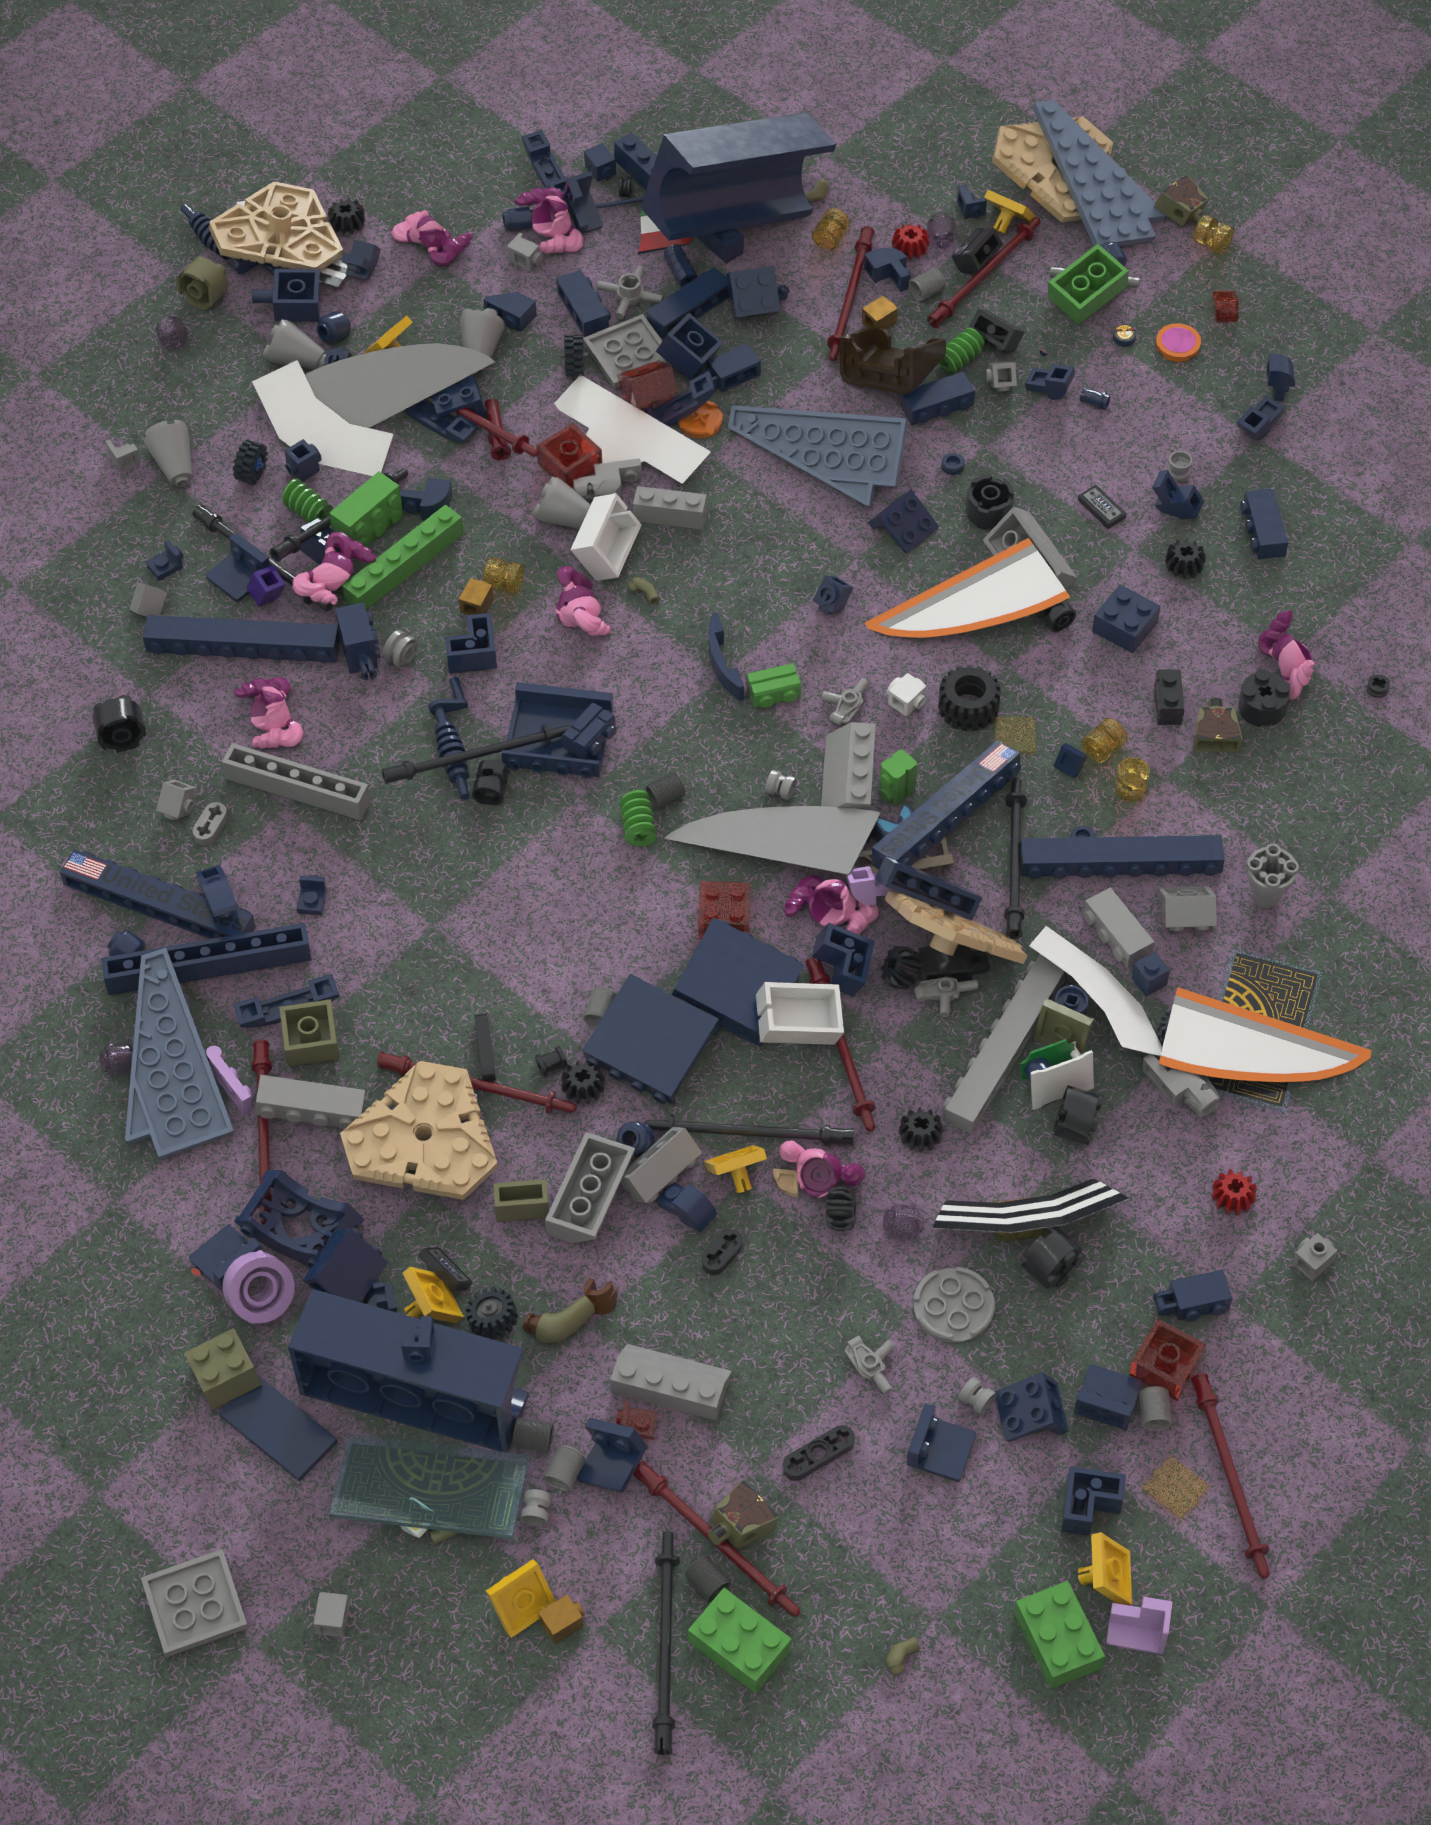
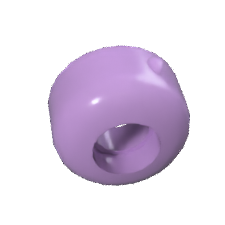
(273, 1298)

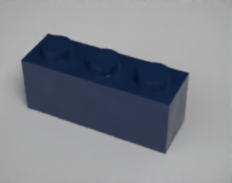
(583, 303)
(938, 398)
(1264, 523)

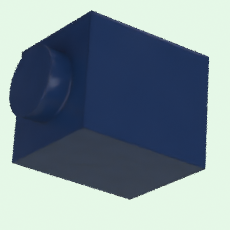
(600, 162)
(1150, 974)

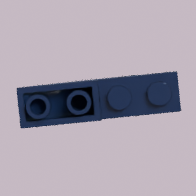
(217, 891)

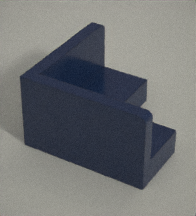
(581, 204)

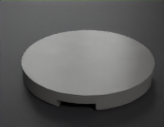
(954, 1304)

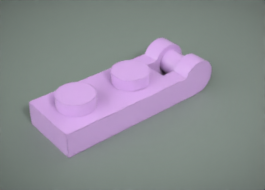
(229, 1080)

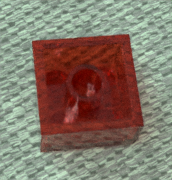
(648, 384)
(569, 454)
(724, 902)
(1167, 1359)

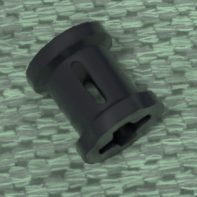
(551, 1061)

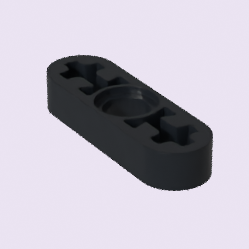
(485, 1047)
(820, 1442)

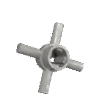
(629, 291)

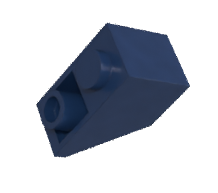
(513, 309)

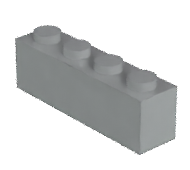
(308, 1102)

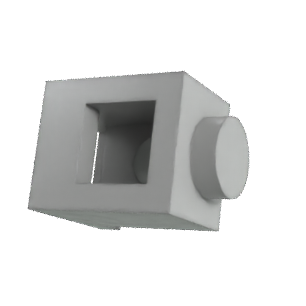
(524, 253)

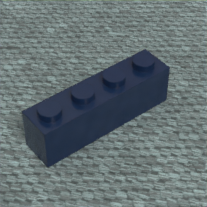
(694, 298)
(928, 888)

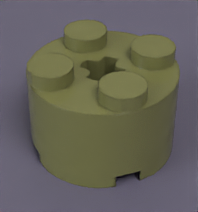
(202, 283)

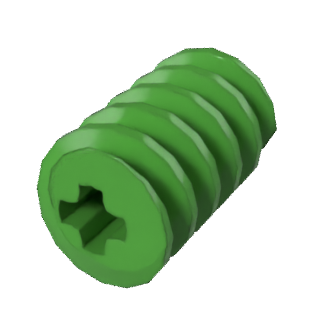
(961, 350)
(305, 501)
(637, 818)

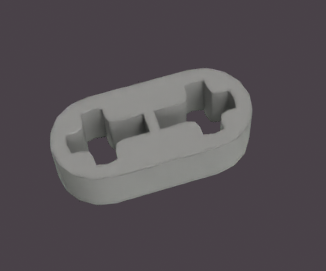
(214, 826)

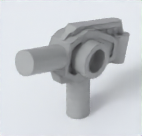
(848, 702)
(943, 990)
(868, 1363)

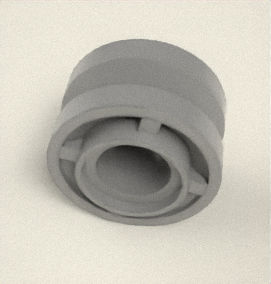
(400, 649)

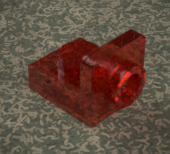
(1226, 306)
(642, 1420)

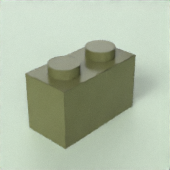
(521, 1200)

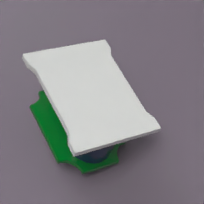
(1054, 1068)

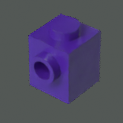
(265, 585)

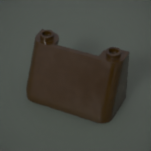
(873, 363)

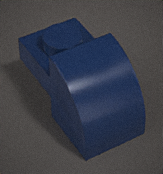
(1280, 375)
(1053, 381)
(1259, 419)
(688, 1204)

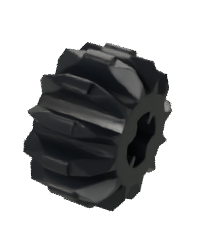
(346, 216)
(1185, 558)
(901, 967)
(583, 1082)
(920, 1129)
(841, 1208)

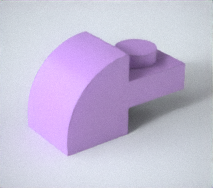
(864, 886)

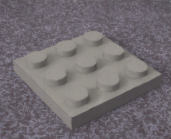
(624, 347)
(194, 1603)

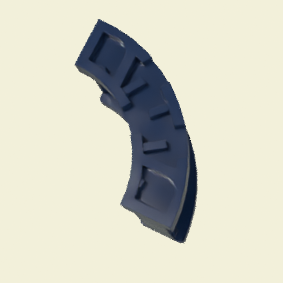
(285, 1189)

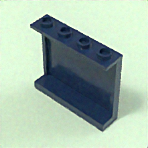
(555, 708)
(728, 974)
(650, 1039)

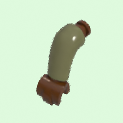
(557, 1327)

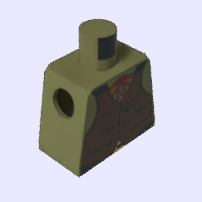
(1182, 201)
(1217, 728)
(742, 1518)

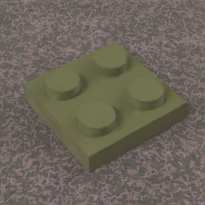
(1062, 1023)

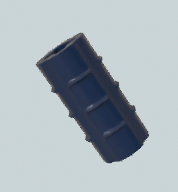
(679, 265)

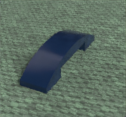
(543, 160)
(684, 403)
(447, 426)
(729, 678)
(267, 1012)

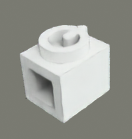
(906, 694)

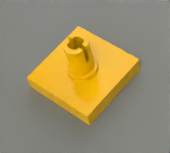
(1008, 210)
(389, 339)
(736, 1163)
(431, 1297)
(1109, 1570)
(520, 1597)

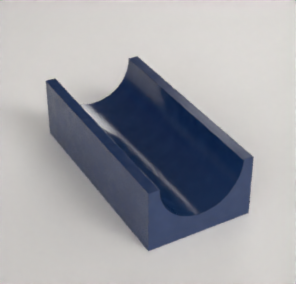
(732, 175)
(356, 1361)

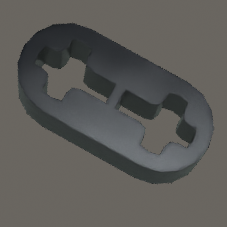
(717, 1248)

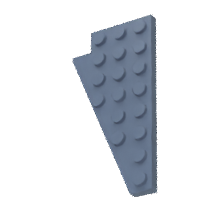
(1103, 193)
(836, 448)
(170, 1078)

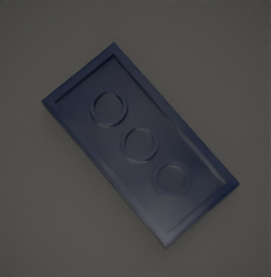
(279, 1429)

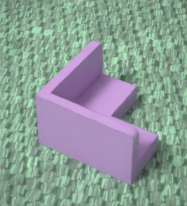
(1140, 1627)

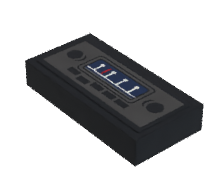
(1102, 506)
(445, 1269)

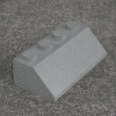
(1020, 525)
(849, 766)
(588, 1189)
(670, 1381)

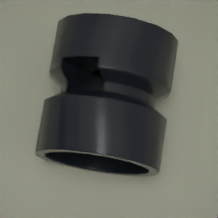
(1058, 616)
(490, 782)

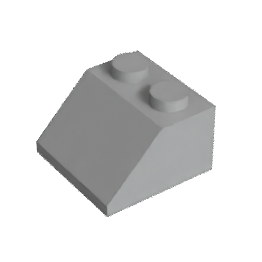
(1187, 907)

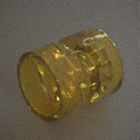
(831, 229)
(1216, 235)
(507, 575)
(1104, 739)
(1132, 779)

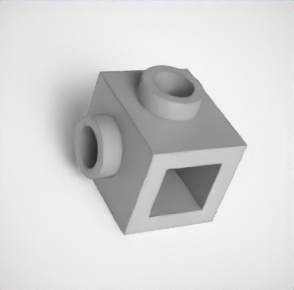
(1001, 375)
(176, 799)
(1314, 1256)

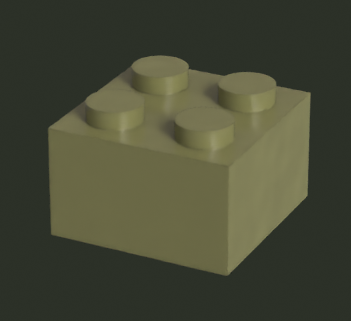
(309, 1033)
(223, 1368)

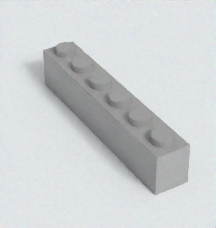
(296, 781)

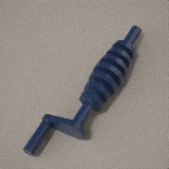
(200, 226)
(448, 738)

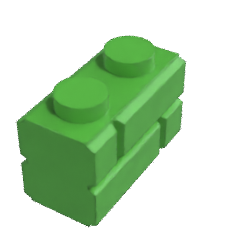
(773, 686)
(897, 778)

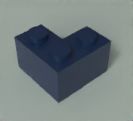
(472, 650)
(849, 955)
(1087, 1492)

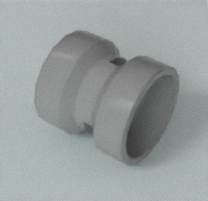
(1180, 465)
(780, 785)
(977, 1396)
(536, 1507)

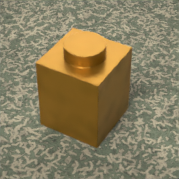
(880, 313)
(476, 597)
(561, 1618)

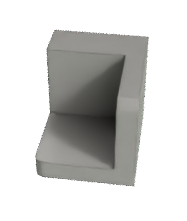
(124, 456)
(147, 600)
(331, 1614)

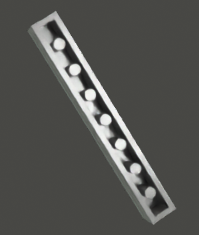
(1003, 1046)

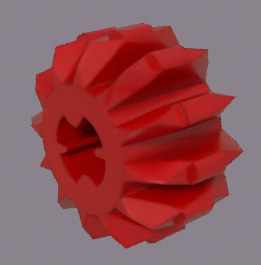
(911, 240)
(1224, 1194)

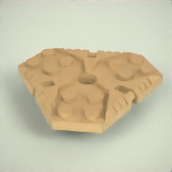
(1026, 156)
(279, 228)
(954, 929)
(428, 1106)

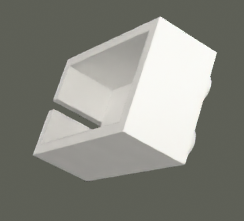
(606, 537)
(799, 1013)

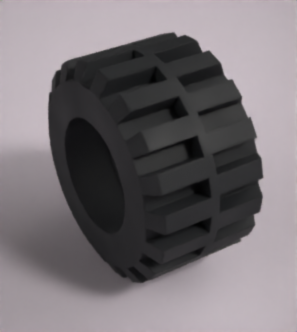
(964, 712)

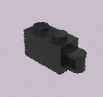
(959, 966)

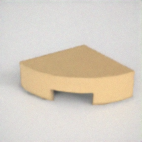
(787, 1181)

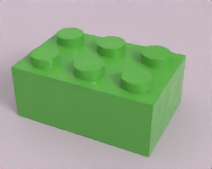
(1088, 284)
(368, 510)
(1059, 1634)
(739, 1640)

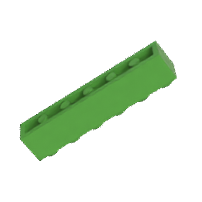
(404, 558)

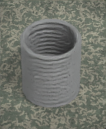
(927, 284)
(598, 1005)
(1155, 1407)
(564, 1467)

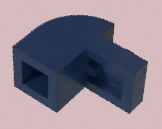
(361, 260)
(888, 263)
(436, 495)
(1176, 501)

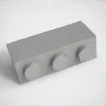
(670, 507)
(1118, 927)
(660, 1165)

